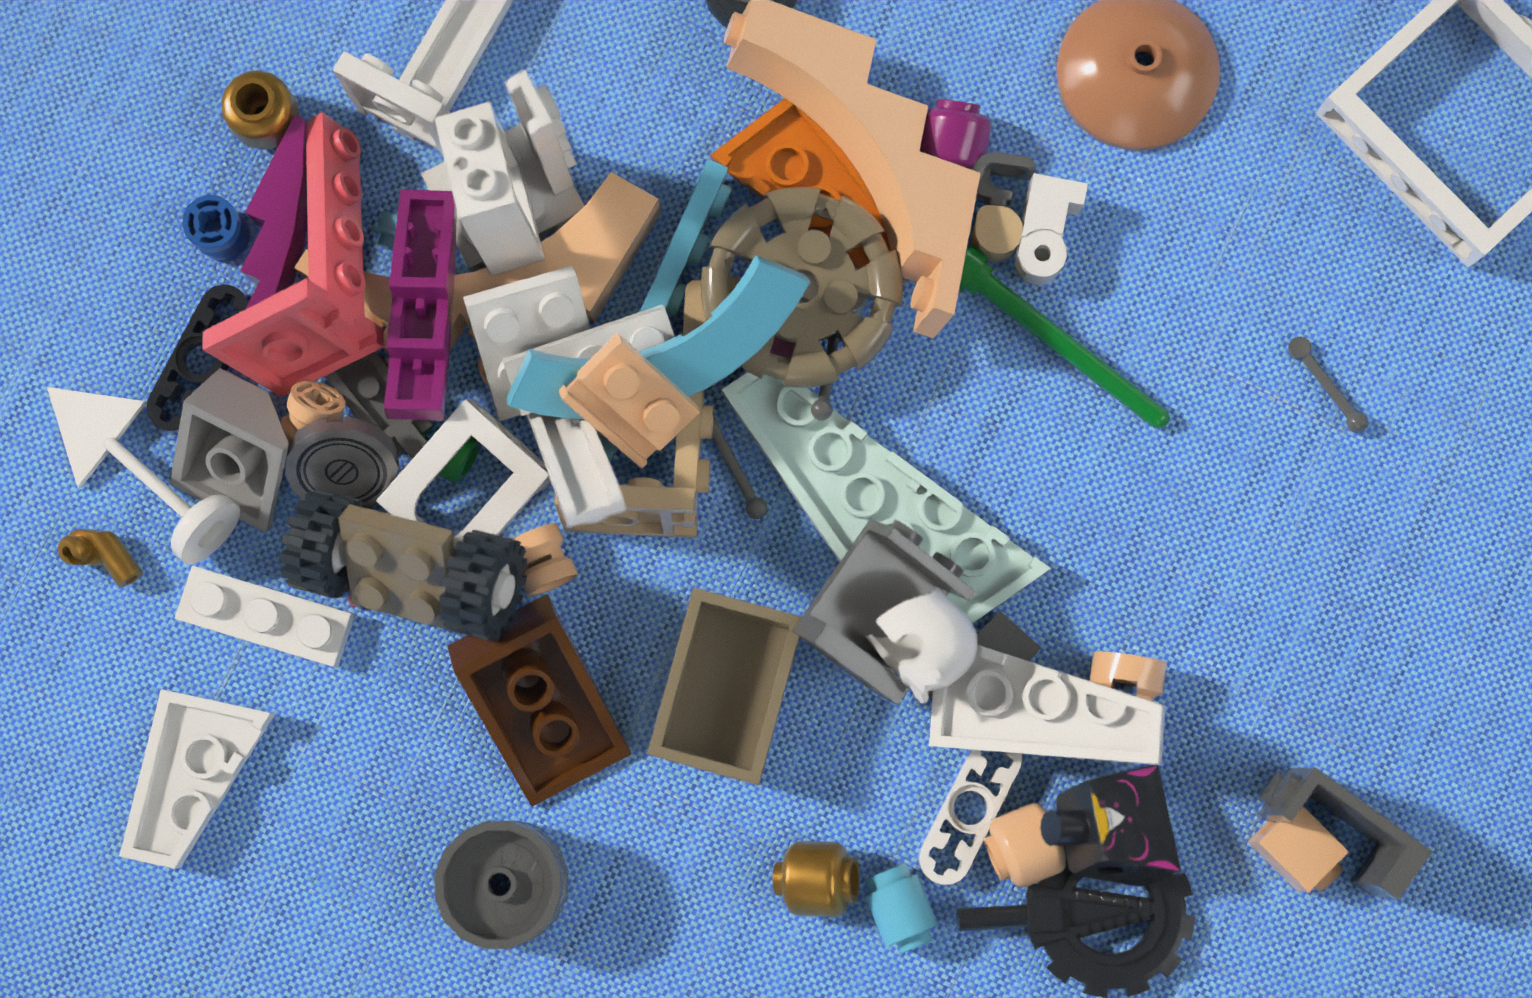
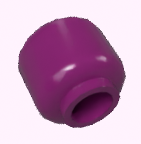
(956, 132)

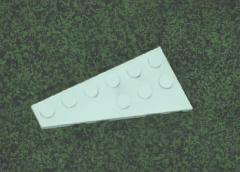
(849, 478)

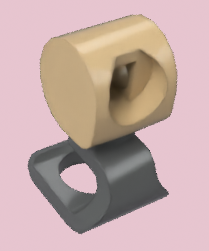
(996, 227)

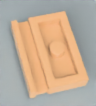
(629, 400)

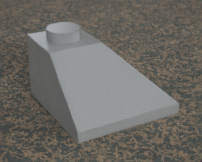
(231, 447)

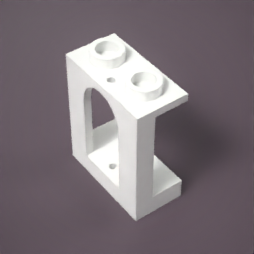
(468, 421)

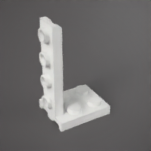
(433, 74)
(544, 162)
(526, 317)

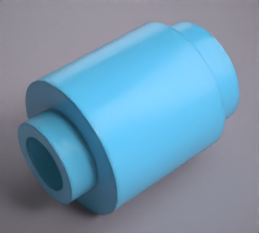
(900, 908)

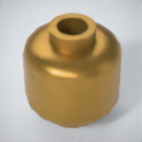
(258, 108)
(817, 879)

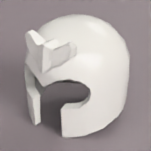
(927, 642)

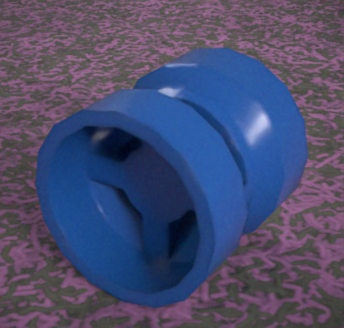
(224, 236)

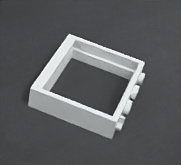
(1397, 163)

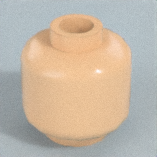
(1019, 849)

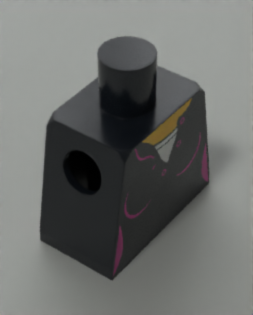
(1115, 828)

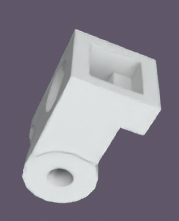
(1041, 246)

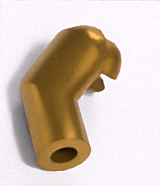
(100, 549)

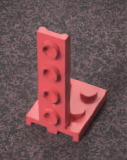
(322, 318)

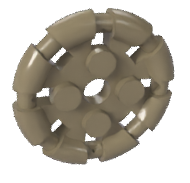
(831, 268)

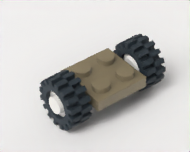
(404, 565)

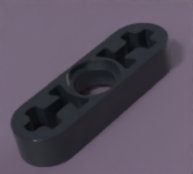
(166, 387)

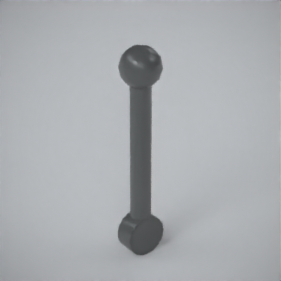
(1299, 349)
(822, 408)
(755, 507)

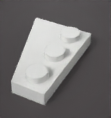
(186, 772)

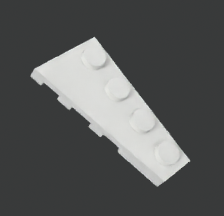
(1042, 711)

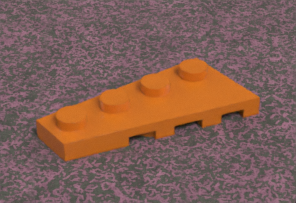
(793, 151)

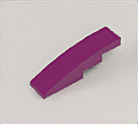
(282, 214)
(421, 305)

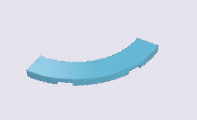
(691, 362)

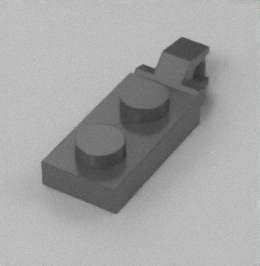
(364, 391)

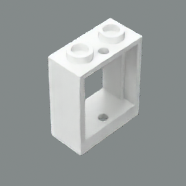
(489, 188)

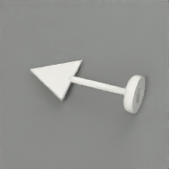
(92, 429)

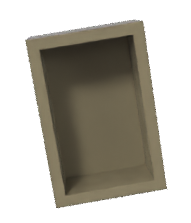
(725, 686)

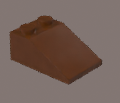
(539, 702)

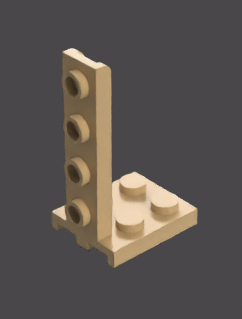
(648, 505)

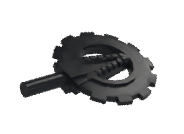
(1060, 915)

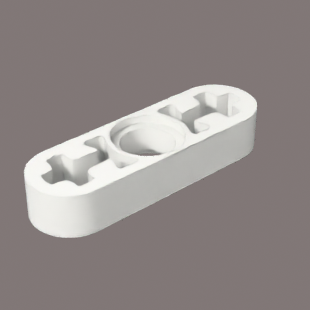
(962, 851)

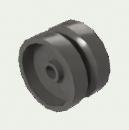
(489, 917)

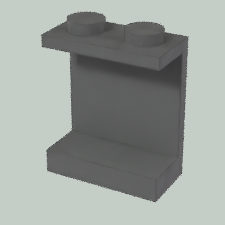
(873, 577)
(1396, 854)

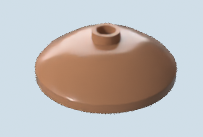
(1130, 102)

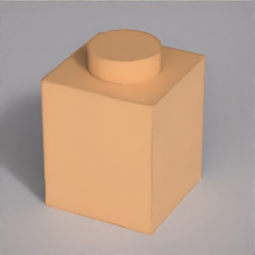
(1300, 851)

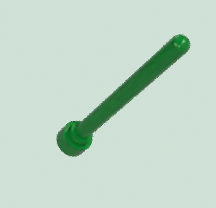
(978, 278)

